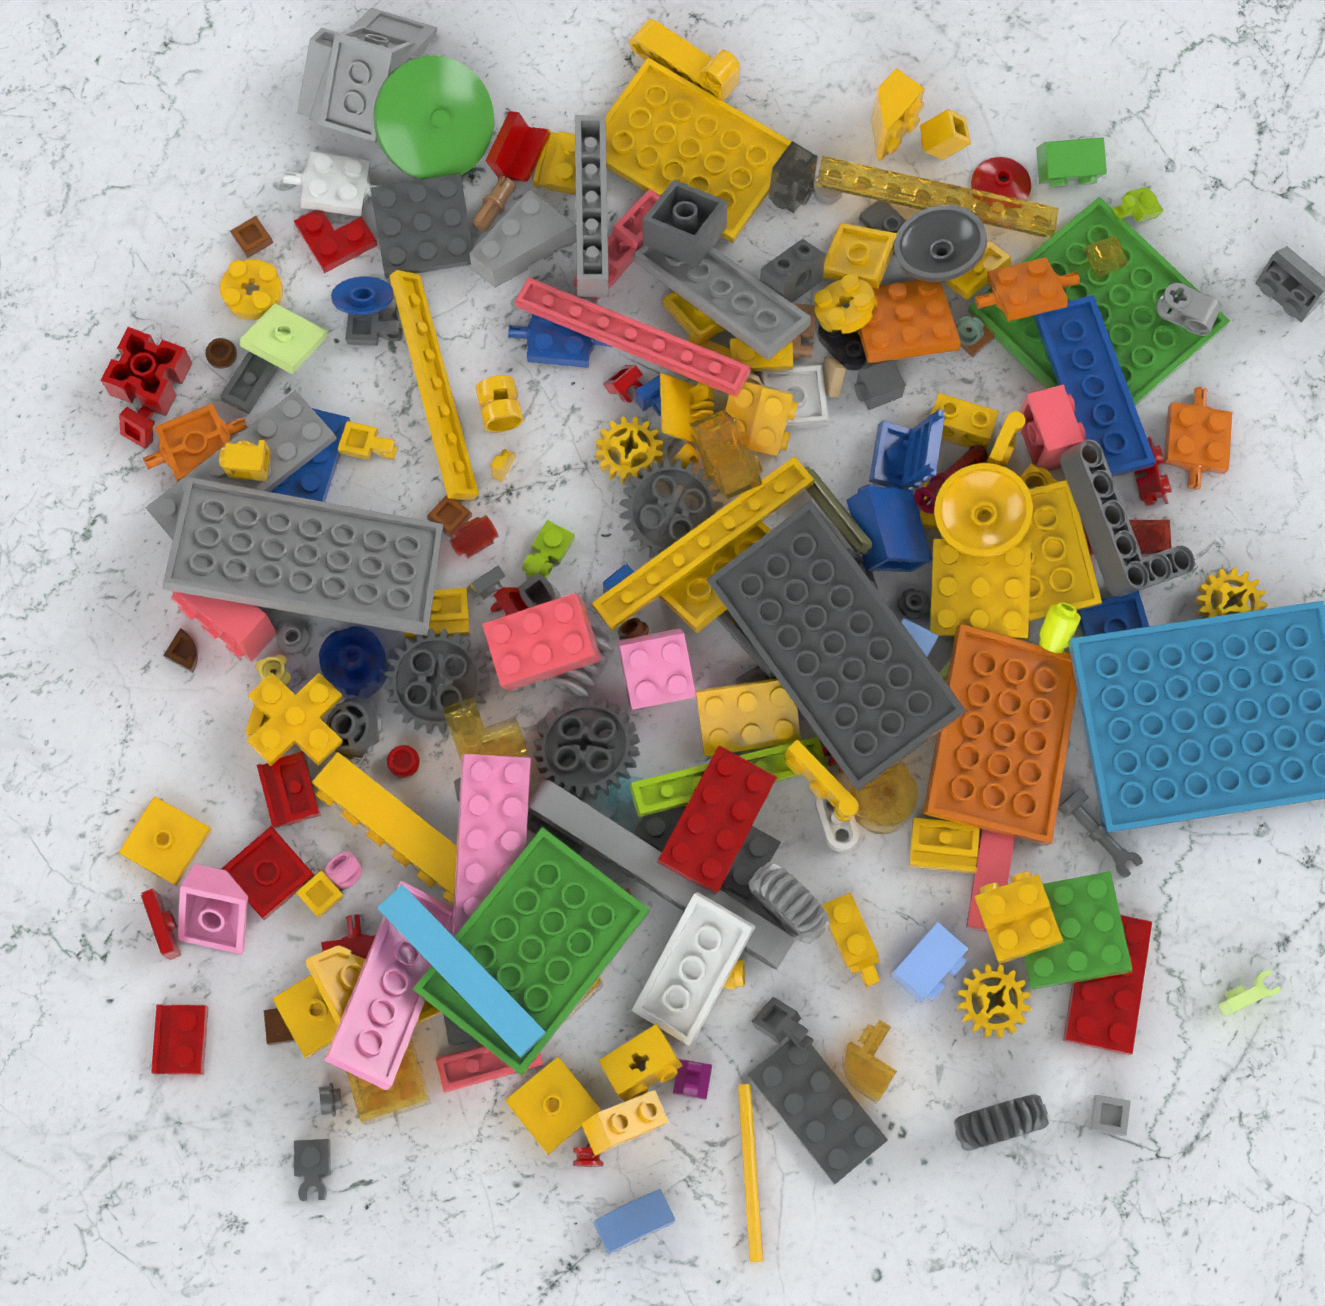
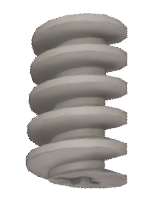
(574, 680)

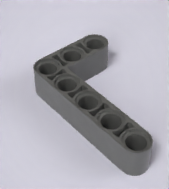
(1110, 529)

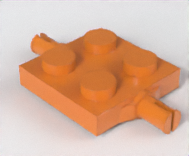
(1027, 289)
(1198, 438)
(192, 440)

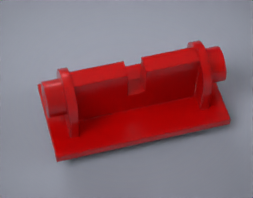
(1154, 484)

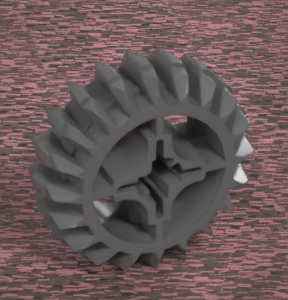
(1001, 1122)

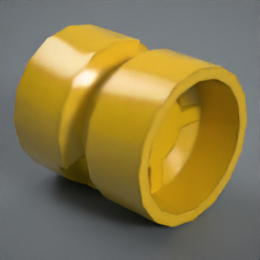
(499, 403)

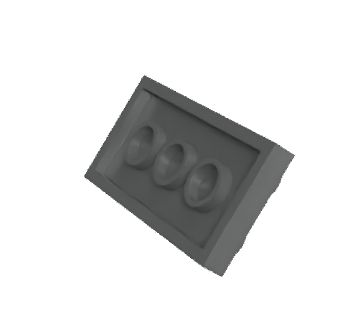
(754, 853)
(817, 1109)

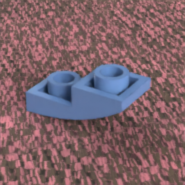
(633, 1221)

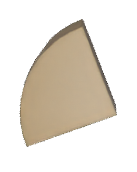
(833, 376)

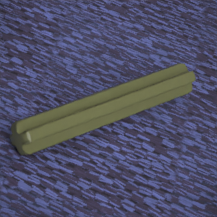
(838, 515)

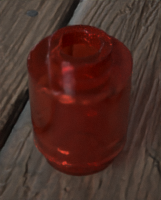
(473, 536)

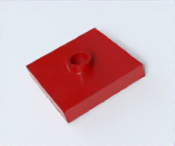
(268, 872)

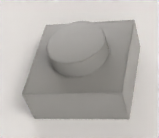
(1110, 1115)

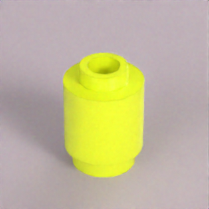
(1059, 627)

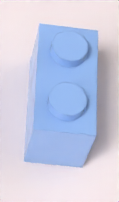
(929, 963)

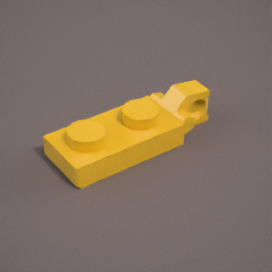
(852, 938)

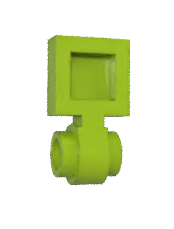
(550, 544)

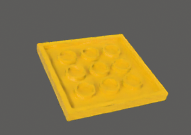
(1058, 553)

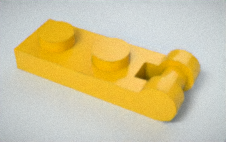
(821, 781)

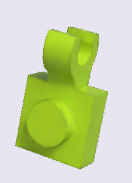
(1140, 203)

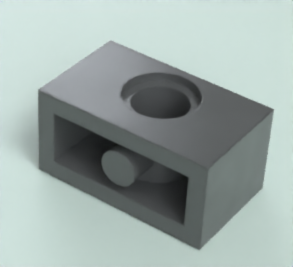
(794, 270)

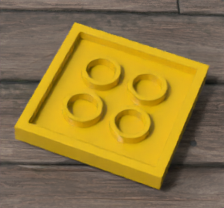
(981, 591)

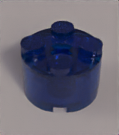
(348, 646)

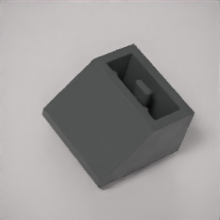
(1292, 283)

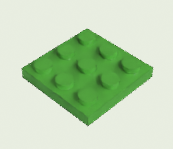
(1090, 930)

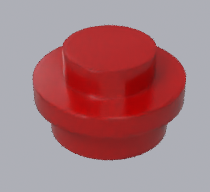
(403, 761)

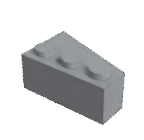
(521, 238)

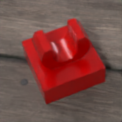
(623, 380)
(137, 425)
(509, 600)

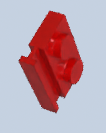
(288, 790)
(179, 1039)

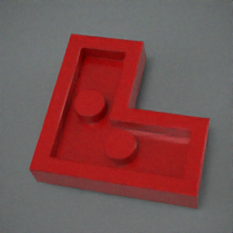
(333, 246)

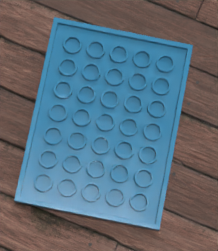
(1205, 715)

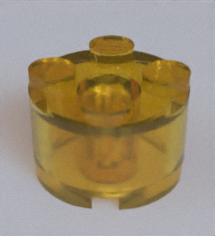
(889, 816)

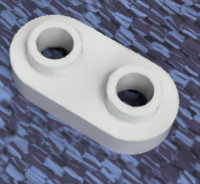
(831, 826)

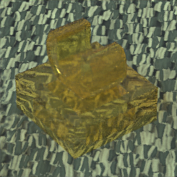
(1106, 255)

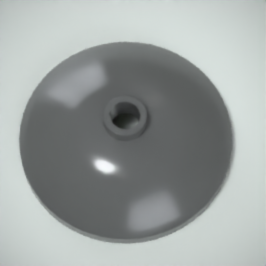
(940, 243)

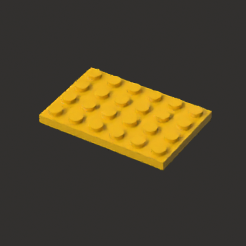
(679, 132)

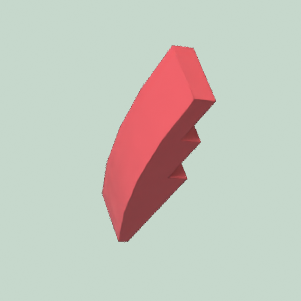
(627, 238)

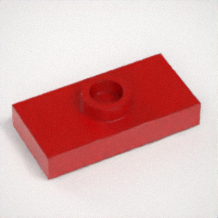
(161, 923)

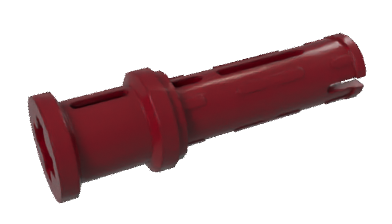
(974, 455)

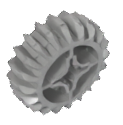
(789, 902)

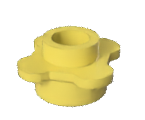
(278, 663)

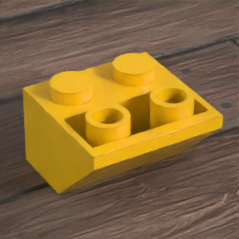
(895, 112)

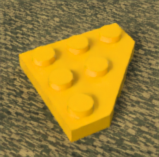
(336, 975)

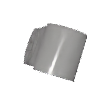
(1192, 309)

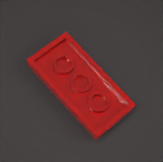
(716, 820)
(1106, 1009)

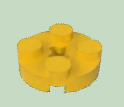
(243, 274)
(847, 290)

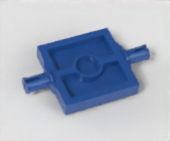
(554, 343)

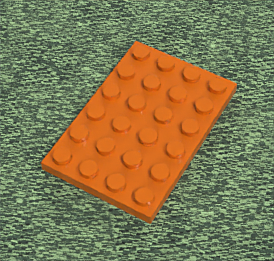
(1008, 752)

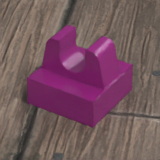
(692, 1079)

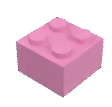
(656, 668)

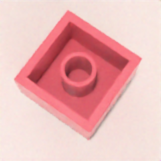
(1050, 426)

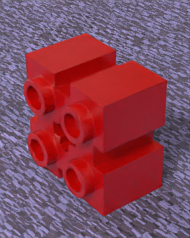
(146, 371)

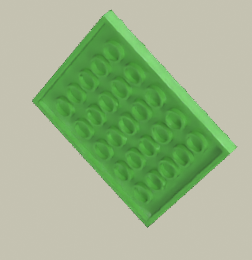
(1127, 299)

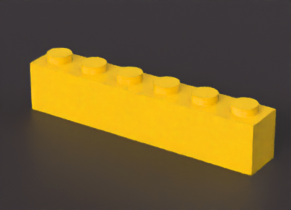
(389, 823)

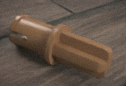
(493, 204)

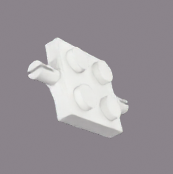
(333, 183)

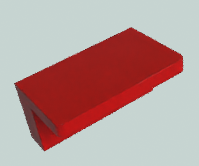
(516, 148)

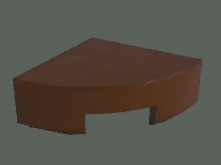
(182, 651)

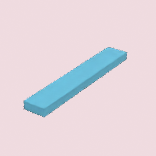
(461, 971)

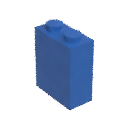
(893, 526)

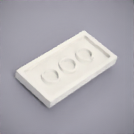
(693, 968)

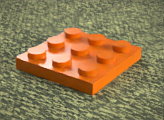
(909, 322)

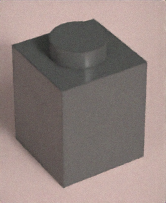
(879, 384)

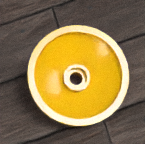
(979, 491)

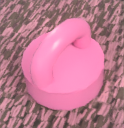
(344, 870)

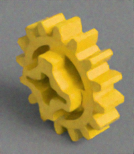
(618, 446)
(1221, 592)
(1005, 1010)

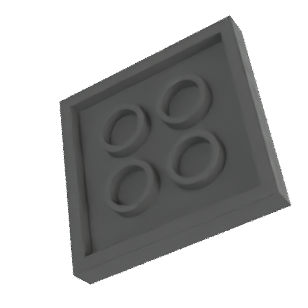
(422, 225)

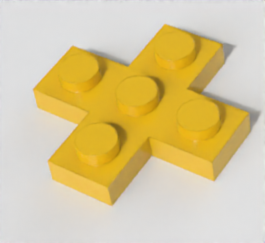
(295, 719)

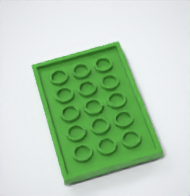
(543, 939)

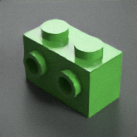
(1071, 161)

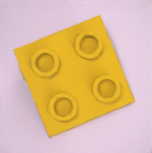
(682, 405)

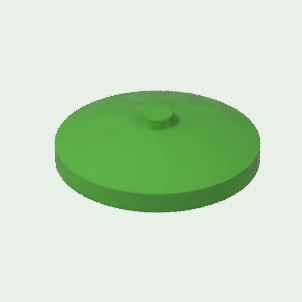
(433, 117)

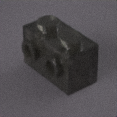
(793, 178)

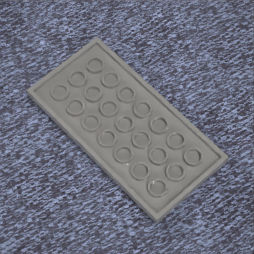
(304, 556)

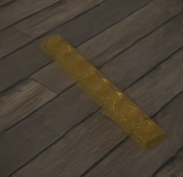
(926, 193)

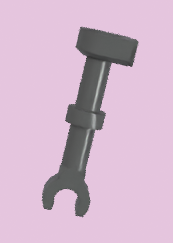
(1097, 831)

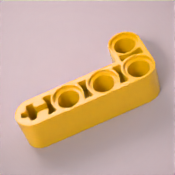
(714, 75)

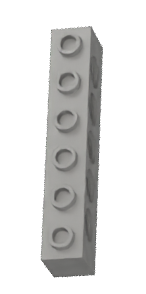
(591, 206)

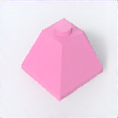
(212, 910)

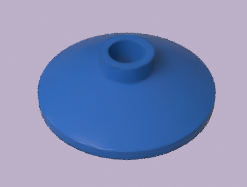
(362, 295)

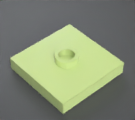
(283, 338)

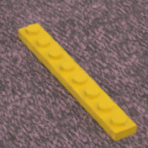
(434, 386)
(702, 544)

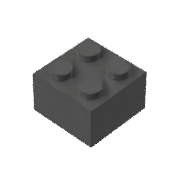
(685, 223)

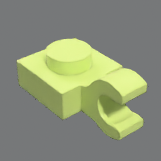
(1240, 997)

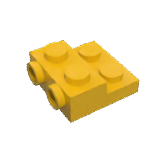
(763, 416)
(1018, 917)

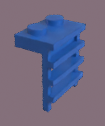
(907, 455)

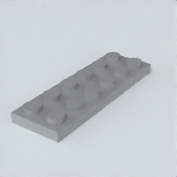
(730, 298)
(293, 436)

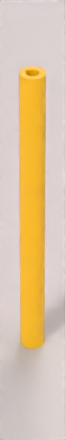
(750, 1173)

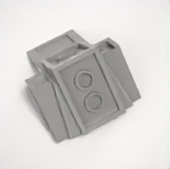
(350, 67)

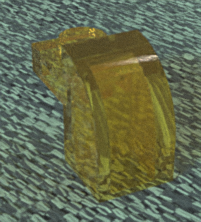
(862, 1068)

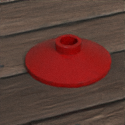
(987, 174)

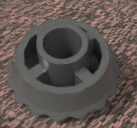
(357, 725)

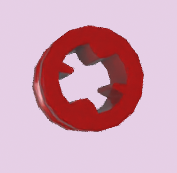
(586, 1158)

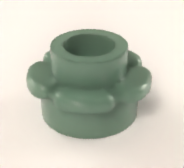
(969, 337)

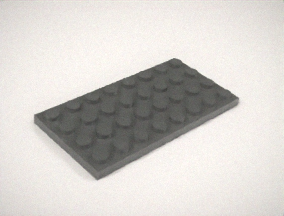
(836, 646)

